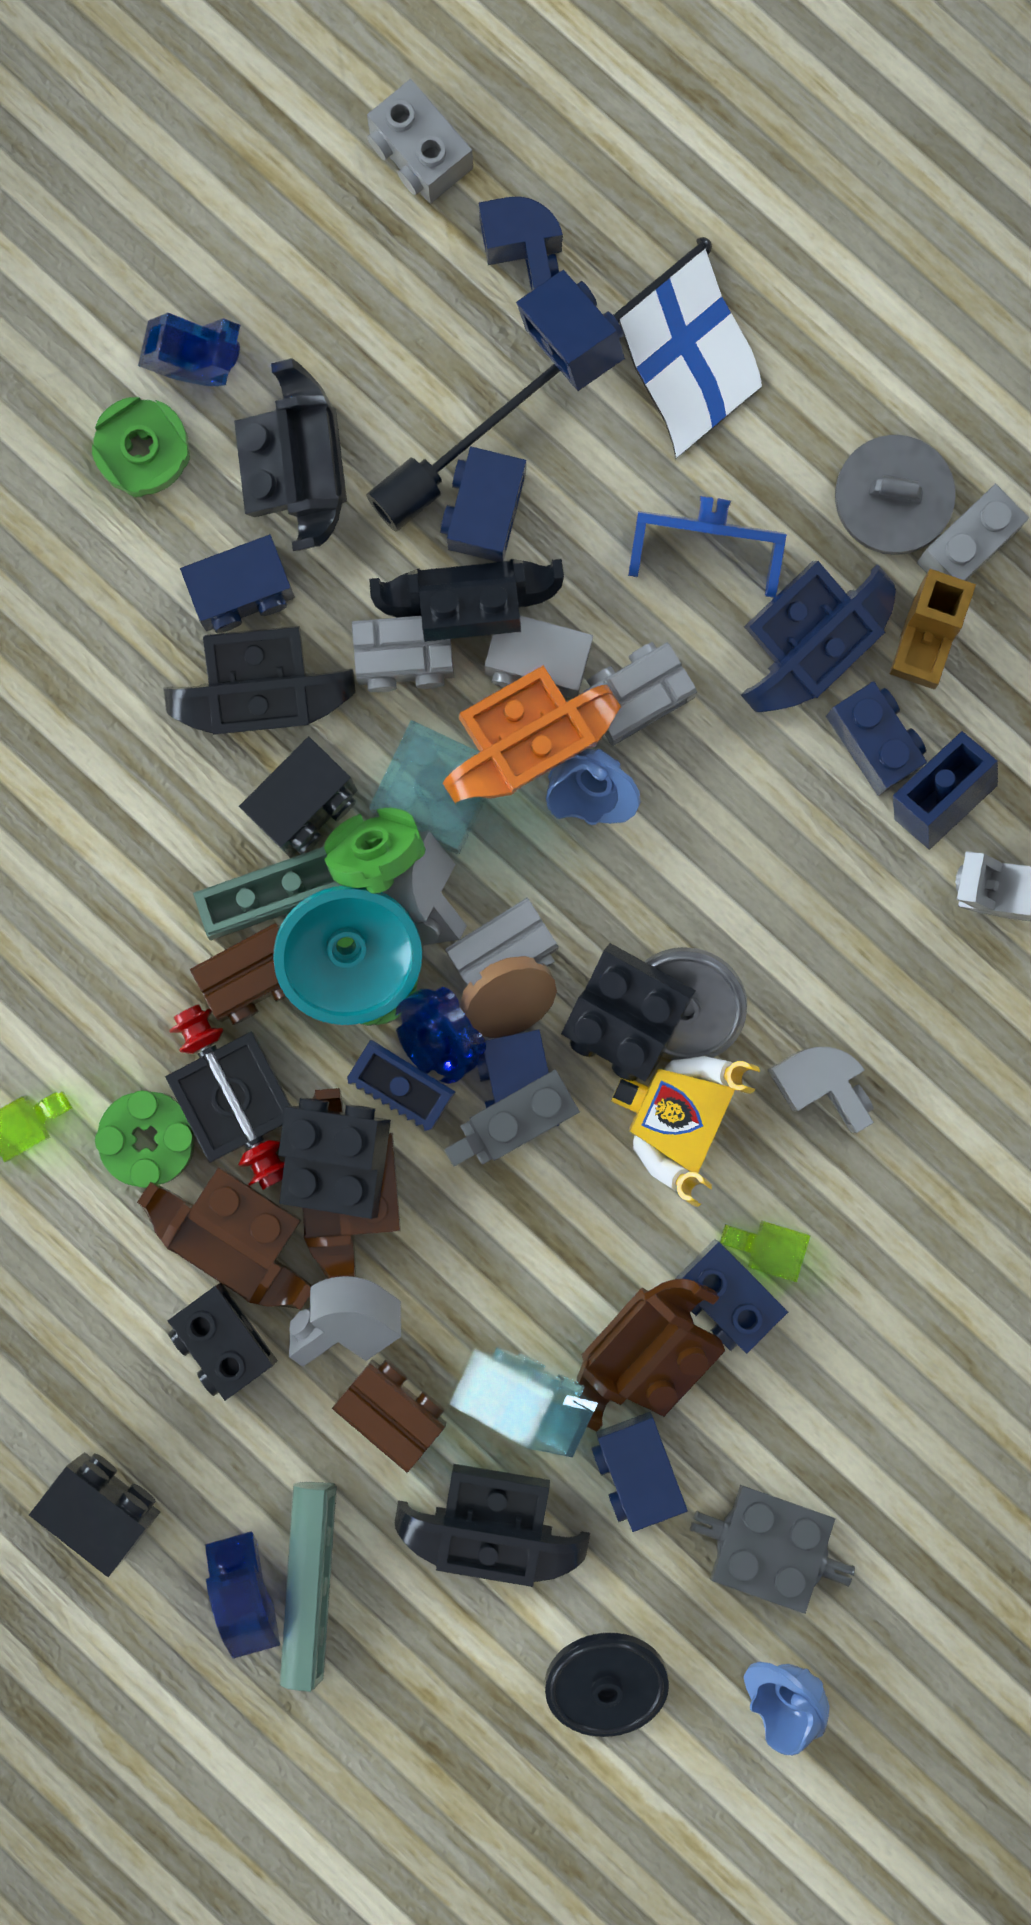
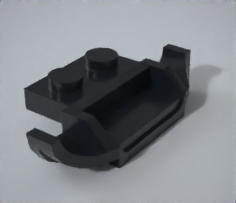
(294, 457)
(468, 597)
(257, 685)
(492, 1530)

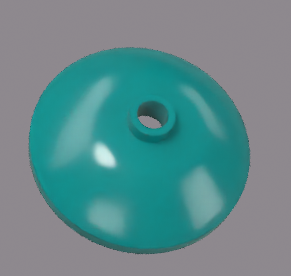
(351, 981)

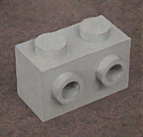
(419, 142)

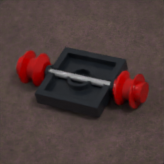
(229, 1096)

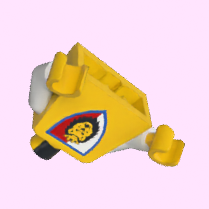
(681, 1116)

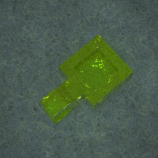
(23, 1123)
(772, 1249)

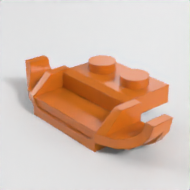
(527, 733)

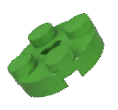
(136, 473)
(373, 849)
(117, 1139)

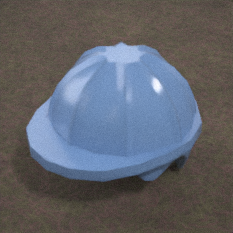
(592, 789)
(789, 1705)

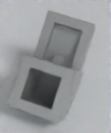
(994, 887)
(421, 894)
(820, 1072)
(345, 1312)

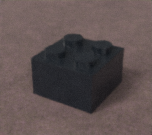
(300, 798)
(96, 1512)

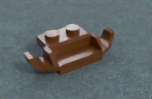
(332, 1234)
(231, 1237)
(650, 1350)

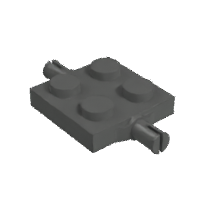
(772, 1549)

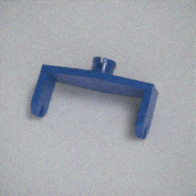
(712, 523)

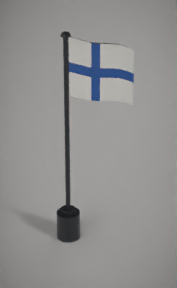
(682, 351)

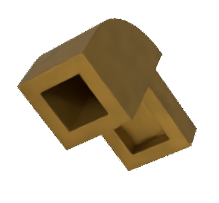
(931, 628)

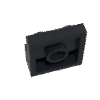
(627, 1014)
(333, 1158)

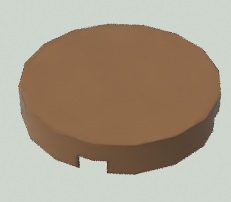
(509, 996)

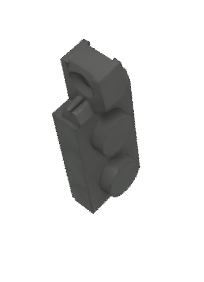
(514, 1120)

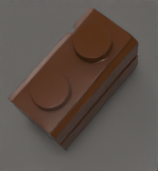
(240, 977)
(391, 1414)

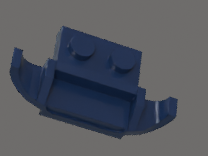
(816, 634)

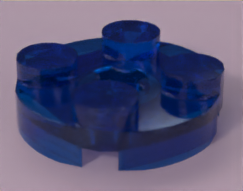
(439, 1034)

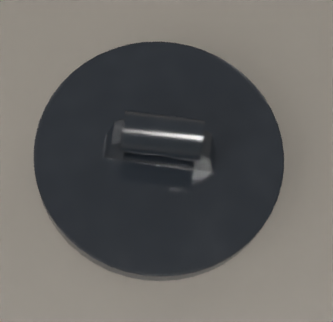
(606, 1684)

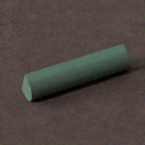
(262, 893)
(308, 1585)

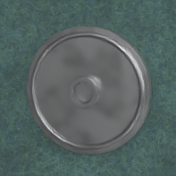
(895, 494)
(716, 1008)

